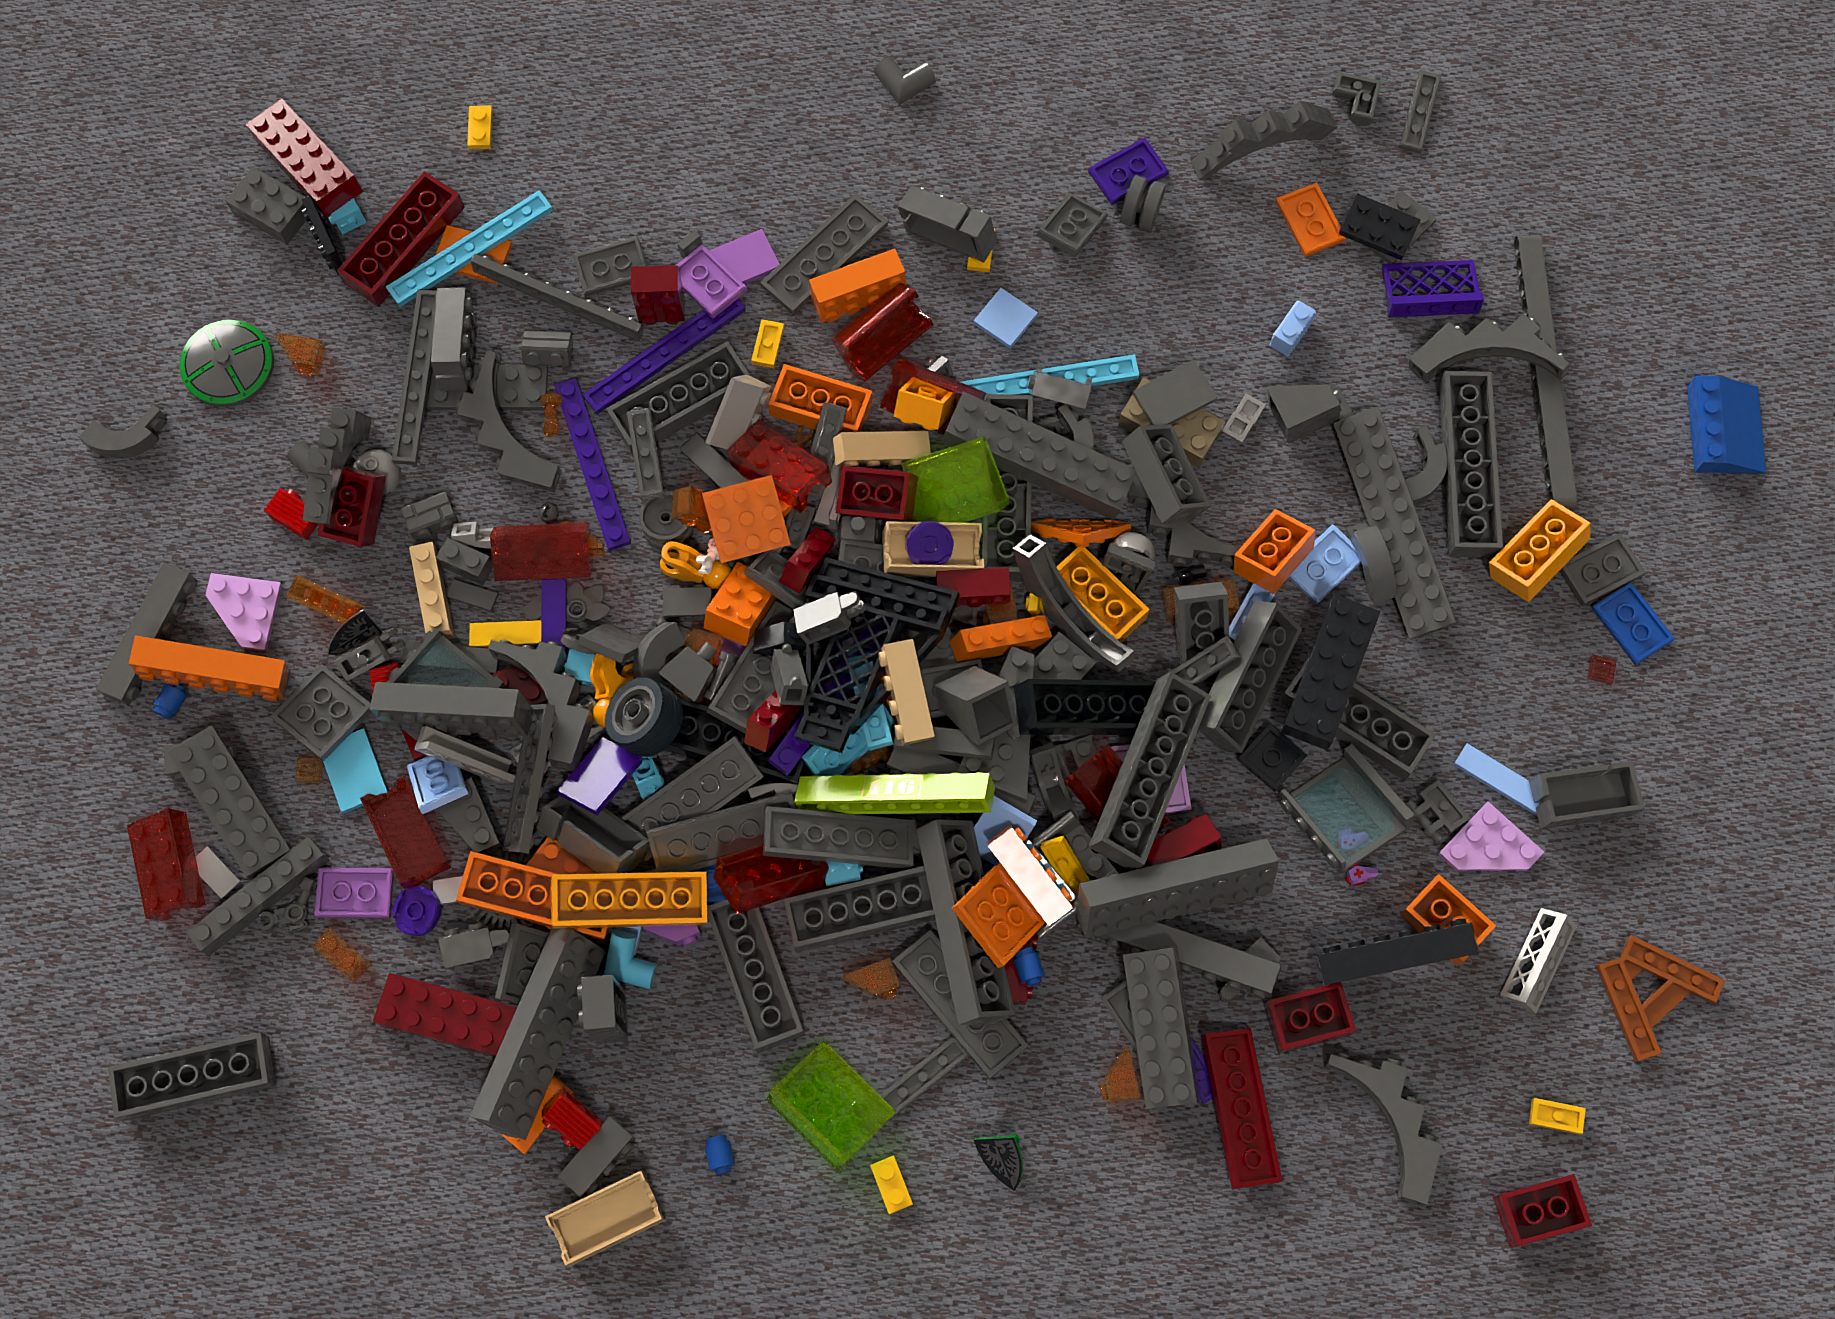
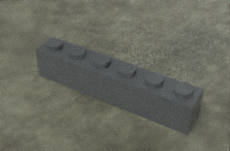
(152, 620)
(257, 896)

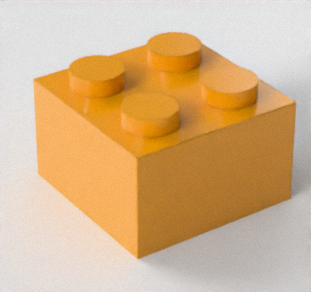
(923, 404)

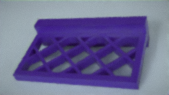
(1434, 302)

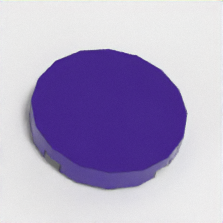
(929, 544)
(416, 911)

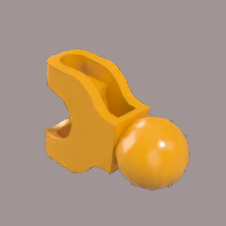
(686, 567)
(606, 683)

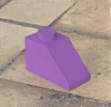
(675, 934)

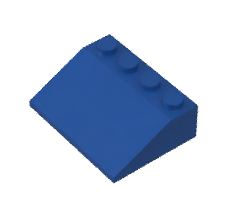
(1725, 426)

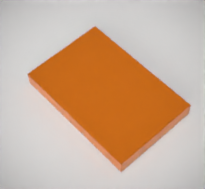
(1310, 219)
(498, 254)

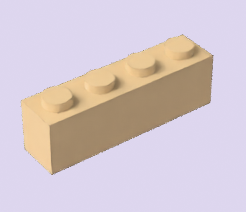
(880, 448)
(431, 589)
(907, 692)

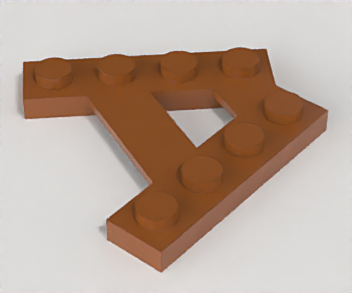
(1638, 1018)

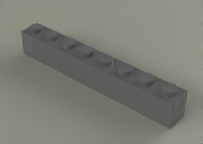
(1201, 956)

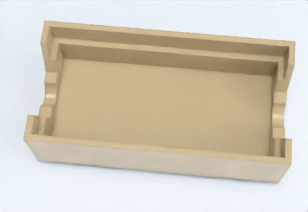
(963, 557)
(605, 1218)

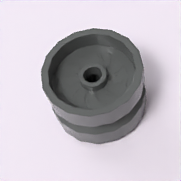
(1142, 203)
(659, 525)

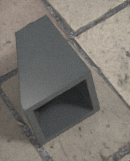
(1304, 408)
(977, 703)

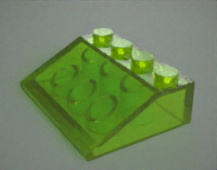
(957, 484)
(830, 1106)

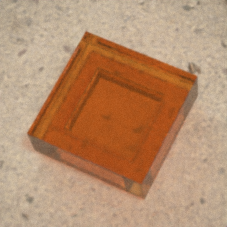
(309, 770)

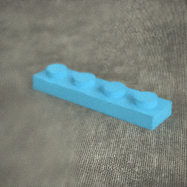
(876, 727)

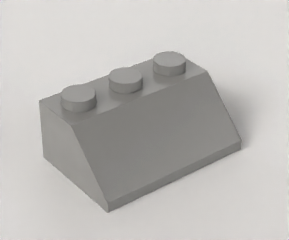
(738, 410)

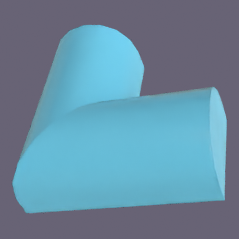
(622, 963)

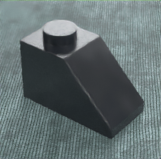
(775, 637)

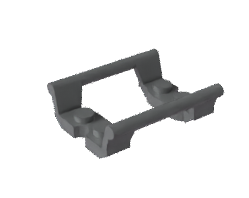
(1079, 840)

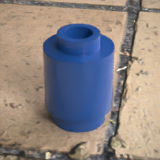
(169, 700)
(1028, 967)
(719, 1154)

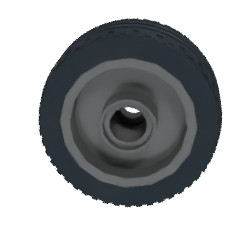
(644, 717)

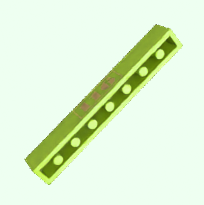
(897, 793)

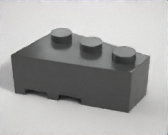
(472, 820)

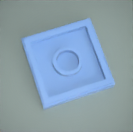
(1005, 318)

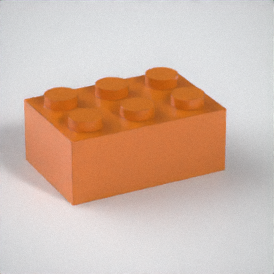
(1274, 551)
(738, 607)
(1441, 904)

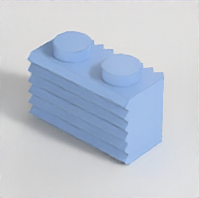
(1292, 328)

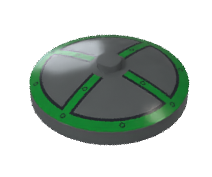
(226, 363)

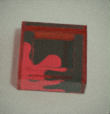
(1602, 669)

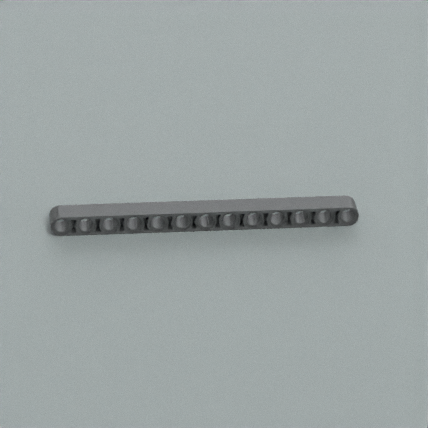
(1545, 385)

